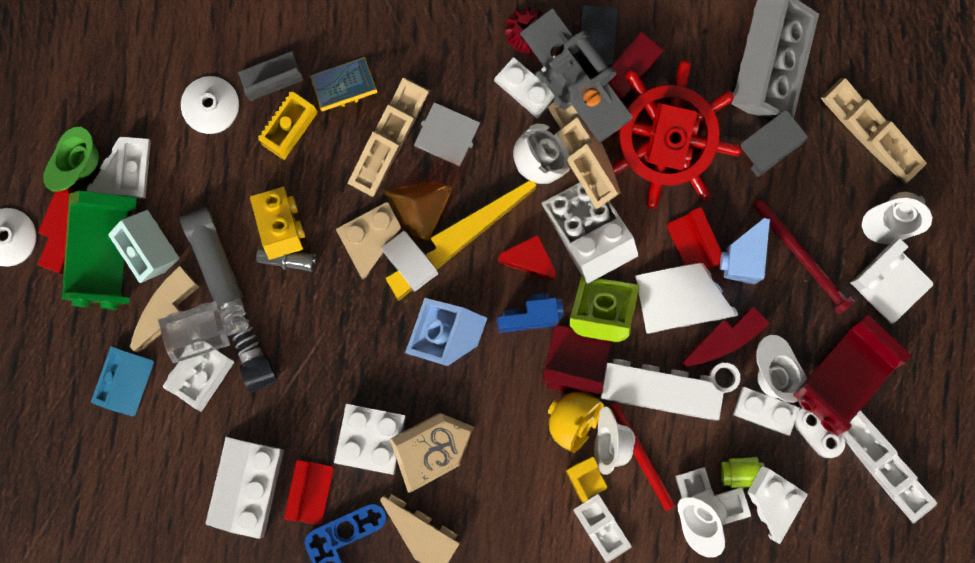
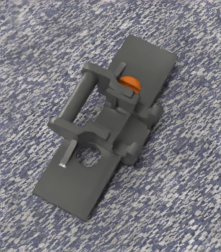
(567, 80)

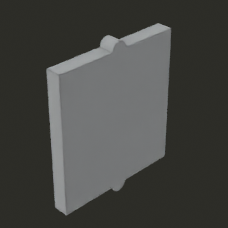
(447, 134)

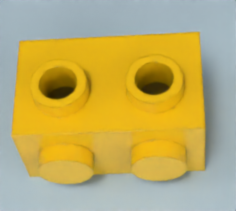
(276, 222)

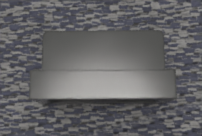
(270, 76)
(773, 142)

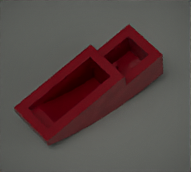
(638, 56)
(726, 339)

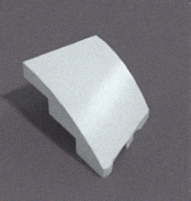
(681, 298)

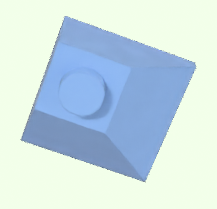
(747, 256)
(445, 332)

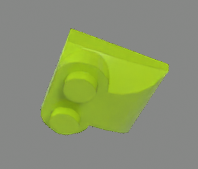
(604, 309)

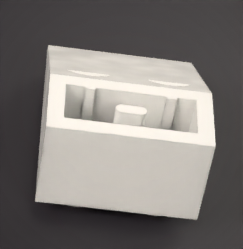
(592, 236)

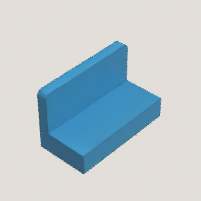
(122, 381)

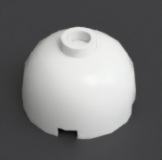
(540, 155)

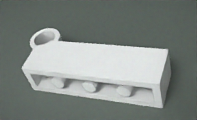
(666, 391)

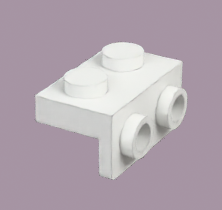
(198, 378)

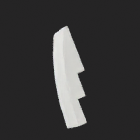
(888, 468)

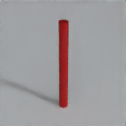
(645, 462)

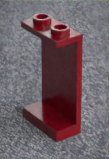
(851, 375)

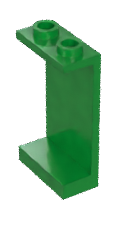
(91, 259)

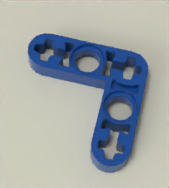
(335, 541)

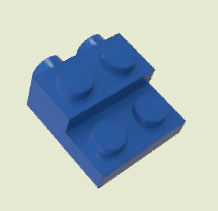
(539, 313)

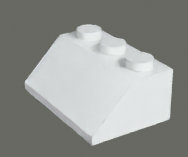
(244, 487)

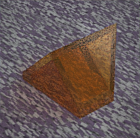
(419, 206)

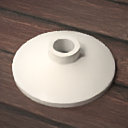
(219, 115)
(21, 237)

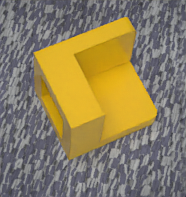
(586, 478)

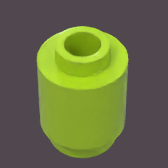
(740, 471)

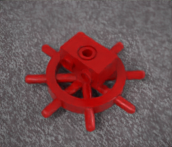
(672, 134)

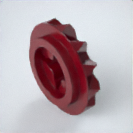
(513, 30)

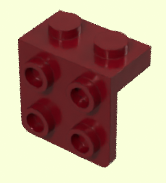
(575, 362)

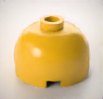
(573, 418)

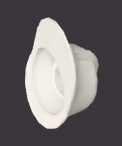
(897, 218)
(778, 369)
(613, 442)
(703, 522)

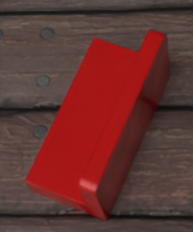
(695, 239)
(309, 492)

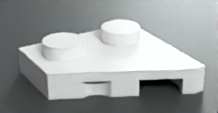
(776, 502)

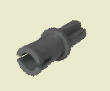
(294, 260)

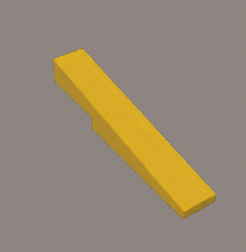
(459, 235)

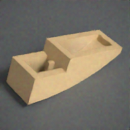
(163, 302)

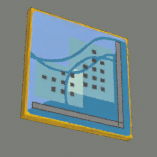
(343, 84)

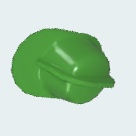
(71, 160)

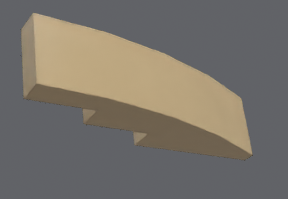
(873, 131)
(388, 137)
(586, 156)

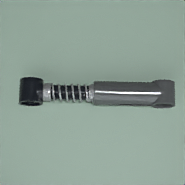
(224, 288)

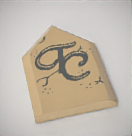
(430, 449)

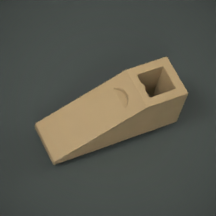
(423, 539)

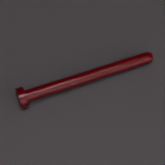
(804, 257)

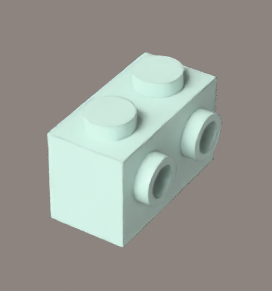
(143, 246)

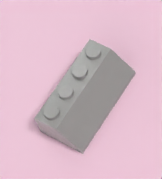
(775, 58)

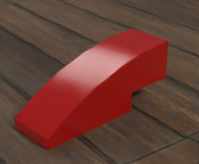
(55, 228)

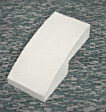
(409, 261)
(602, 528)

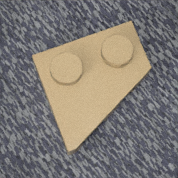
(367, 235)

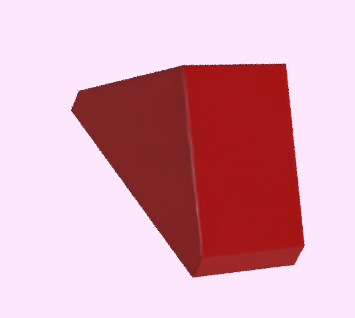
(530, 258)

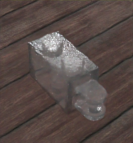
(200, 330)

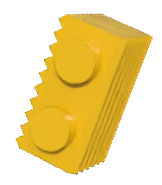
(287, 125)

